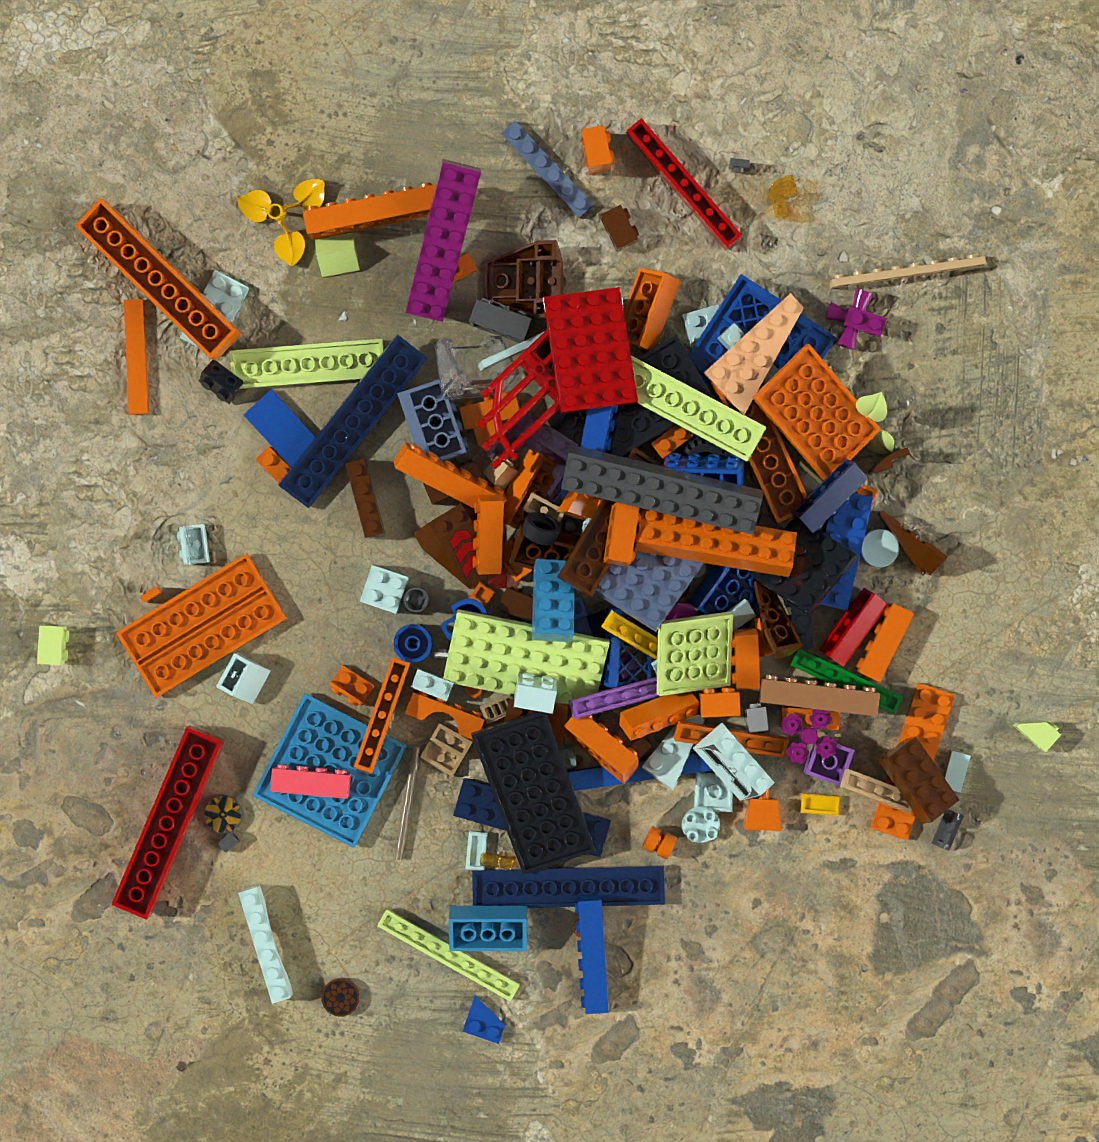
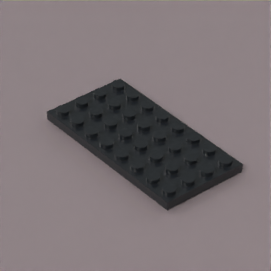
(633, 422)
(533, 791)

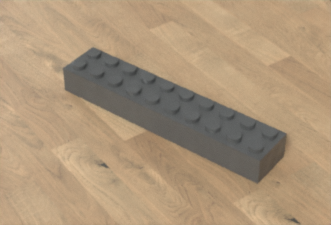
(662, 489)

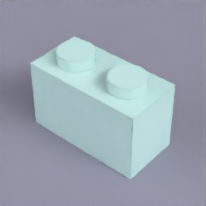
(432, 684)

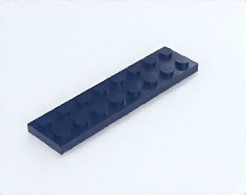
(479, 805)

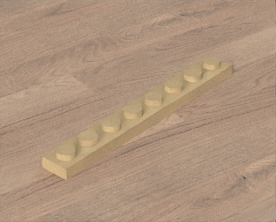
(915, 269)

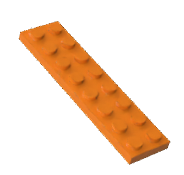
(925, 721)

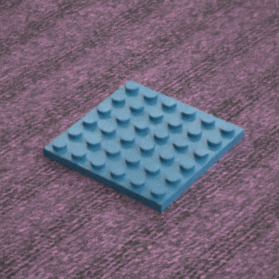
(330, 740)

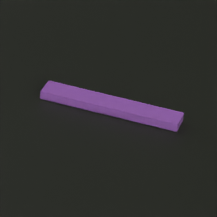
(613, 698)

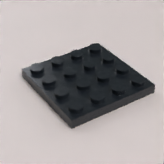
(815, 571)

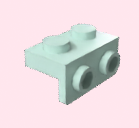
(193, 544)

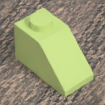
(1039, 733)

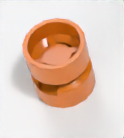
(659, 842)

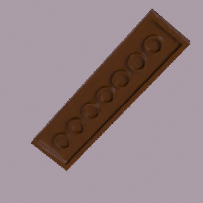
(585, 563)

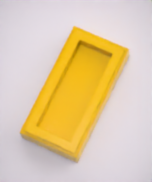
(820, 804)

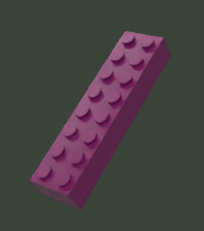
(443, 240)

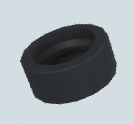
(541, 528)

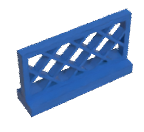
(770, 301)
(612, 661)

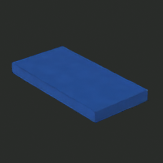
(280, 427)

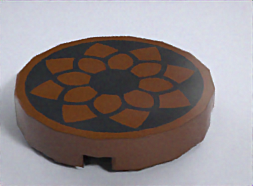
(340, 997)

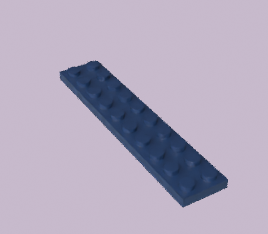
(352, 421)
(564, 885)

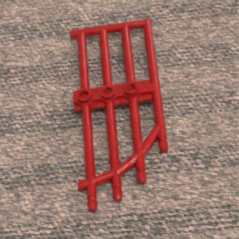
(543, 376)

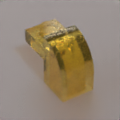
(780, 191)

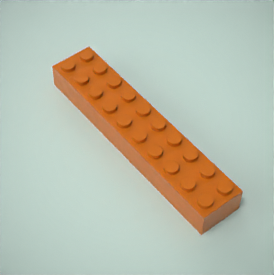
(158, 279)

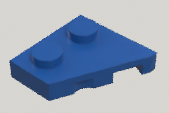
(483, 1022)

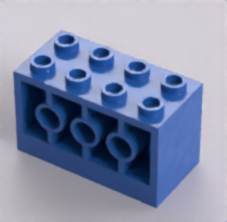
(712, 466)

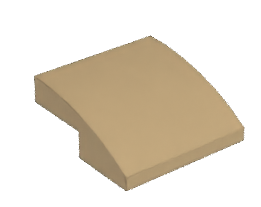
(445, 750)

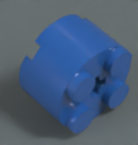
(402, 642)

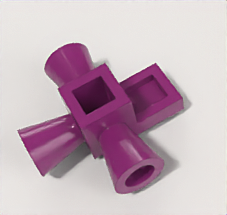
(856, 319)

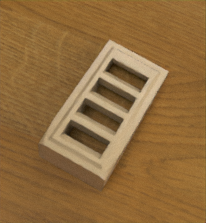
(491, 704)

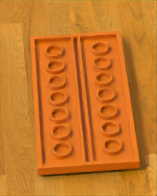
(201, 625)

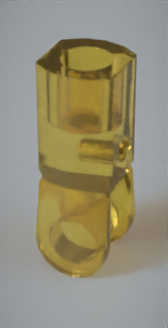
(495, 860)

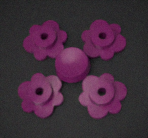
(808, 735)

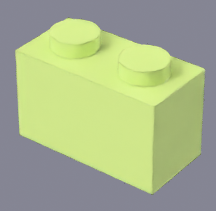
(52, 645)

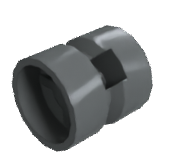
(416, 599)

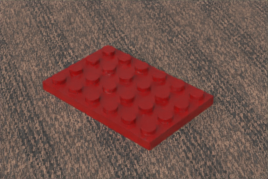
(590, 350)

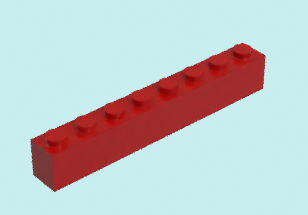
(683, 184)

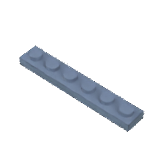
(547, 169)

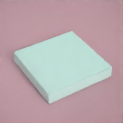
(712, 792)

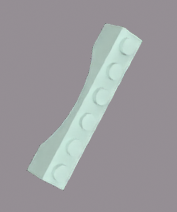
(268, 956)

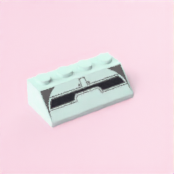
(733, 764)

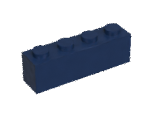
(830, 495)

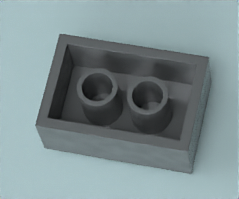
(500, 320)

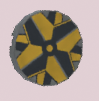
(223, 814)

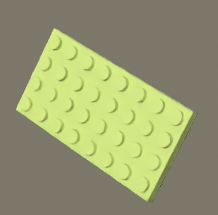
(492, 651)

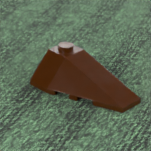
(921, 554)
(776, 623)

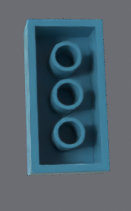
(551, 603)
(488, 928)

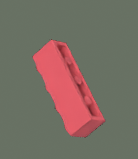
(310, 782)

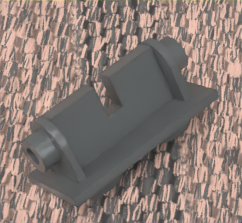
(947, 829)

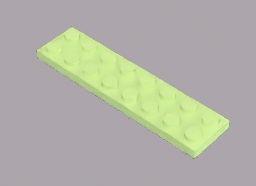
(305, 363)
(696, 411)

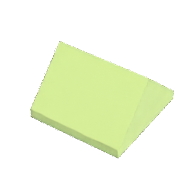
(337, 255)

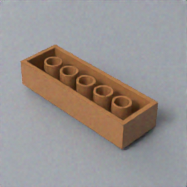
(821, 697)

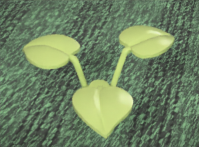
(875, 408)

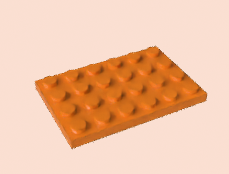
(815, 412)

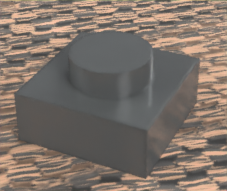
(738, 165)

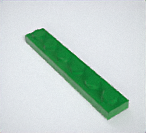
(833, 673)

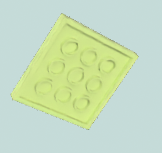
(694, 653)

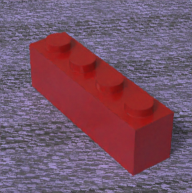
(853, 627)

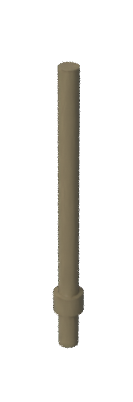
(413, 766)

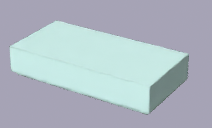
(956, 770)
(476, 846)

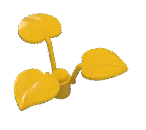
(258, 205)

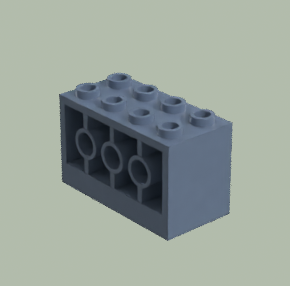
(421, 418)

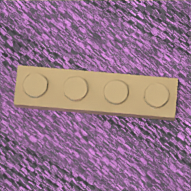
(874, 790)

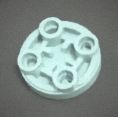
(879, 548)

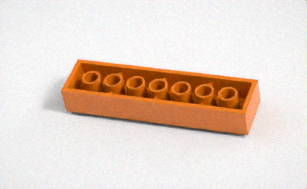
(368, 212)
(771, 466)
(676, 537)

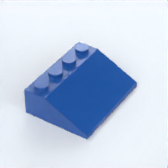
(724, 589)

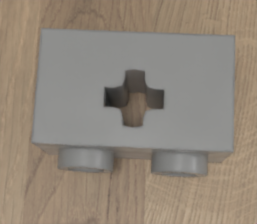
(755, 717)

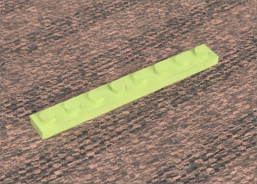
(440, 951)

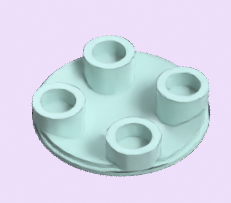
(700, 824)

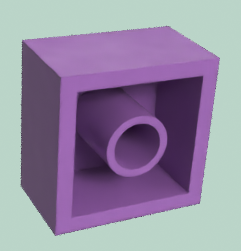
(830, 768)

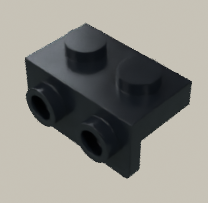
(220, 381)

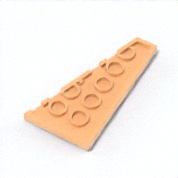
(747, 362)

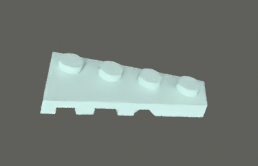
(670, 757)

